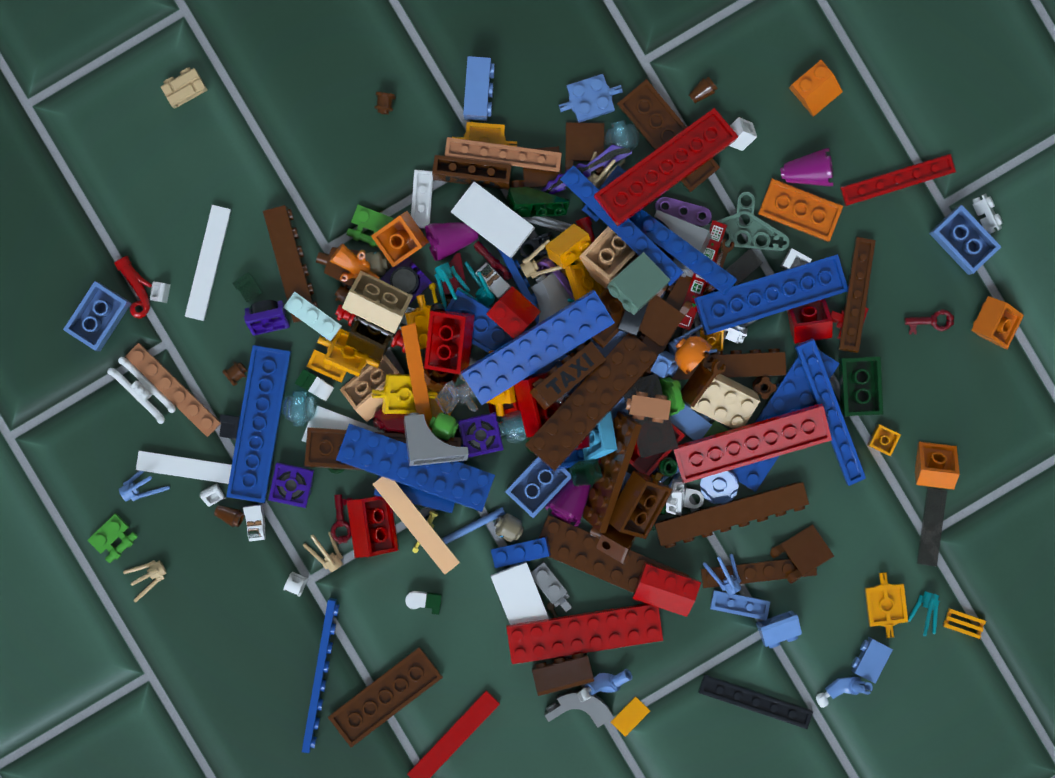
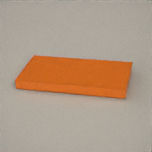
(800, 210)

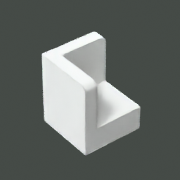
(745, 131)
(794, 259)

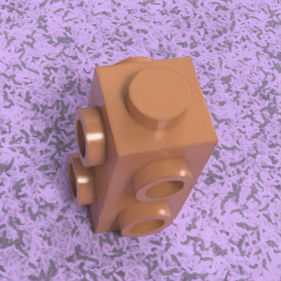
(642, 405)

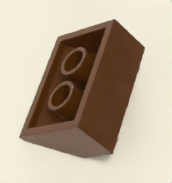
(639, 505)
(562, 674)

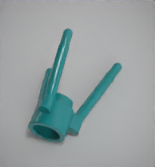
(444, 273)
(484, 294)
(931, 602)

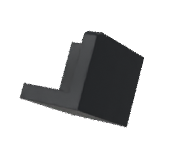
(229, 426)

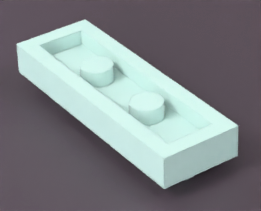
(312, 316)

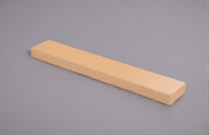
(416, 524)

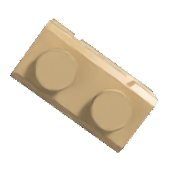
(183, 87)

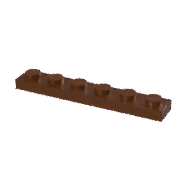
(857, 295)
(753, 572)

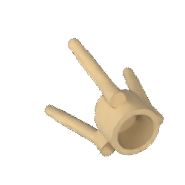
(597, 180)
(530, 266)
(331, 561)
(155, 570)

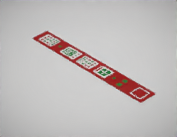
(697, 284)

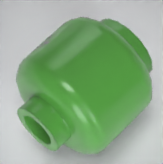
(444, 426)

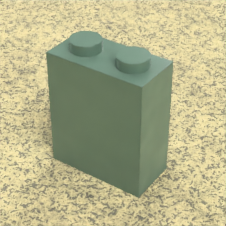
(638, 283)

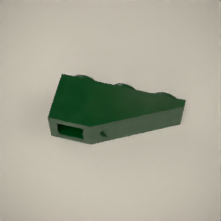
(535, 203)

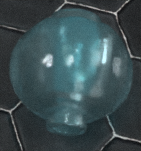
(622, 135)
(299, 407)
(512, 427)

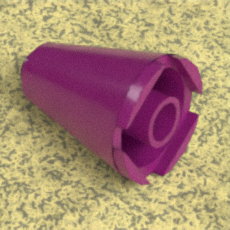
(810, 169)
(448, 238)
(569, 502)

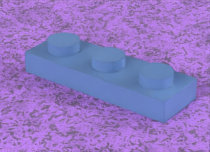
(740, 605)

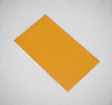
(630, 716)

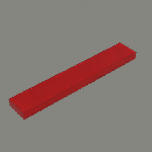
(897, 179)
(454, 736)

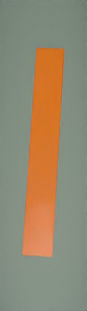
(416, 371)

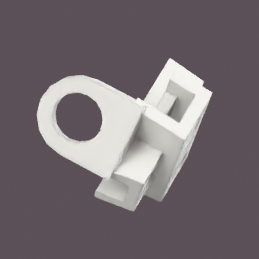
(680, 498)

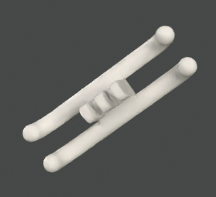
(142, 389)

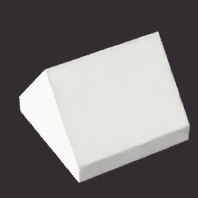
(160, 292)
(212, 495)

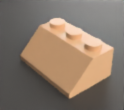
(607, 257)
(360, 388)

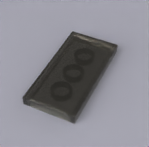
(653, 436)

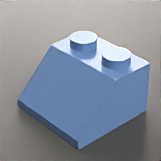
(779, 628)

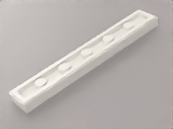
(208, 263)
(183, 467)

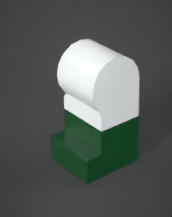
(314, 384)
(425, 600)

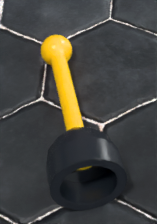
(436, 306)

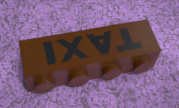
(469, 171)
(568, 375)

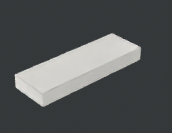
(422, 197)

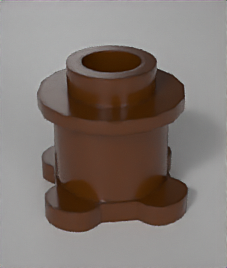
(384, 102)
(342, 293)
(235, 373)
(766, 390)

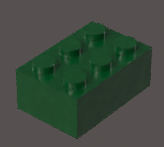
(860, 386)

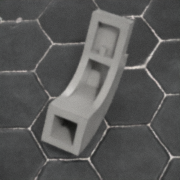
(569, 700)

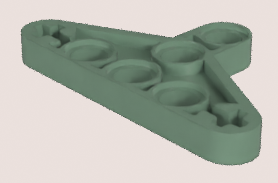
(752, 230)

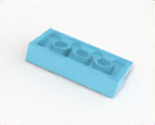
(601, 440)

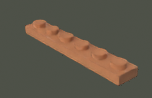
(503, 154)
(173, 390)

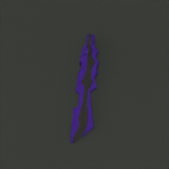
(612, 152)

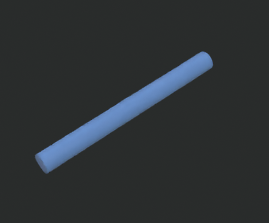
(474, 525)

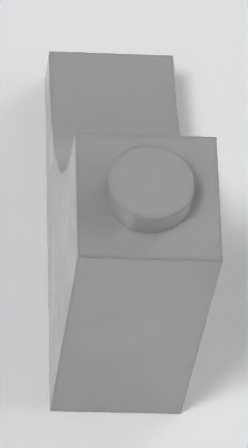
(693, 234)
(550, 295)
(425, 447)

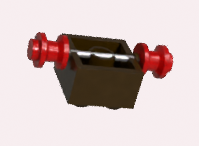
(369, 337)

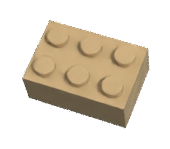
(377, 302)
(727, 402)

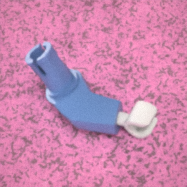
(605, 683)
(847, 685)

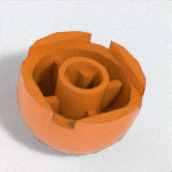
(691, 352)

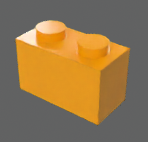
(568, 246)

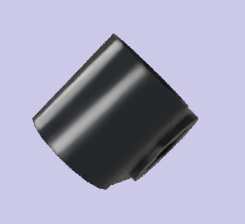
(535, 243)

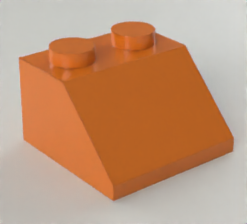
(816, 88)
(400, 239)
(997, 322)
(937, 465)

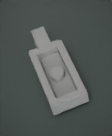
(551, 586)

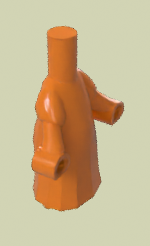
(351, 262)

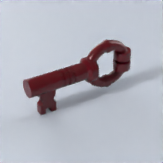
(495, 263)
(914, 321)
(339, 503)

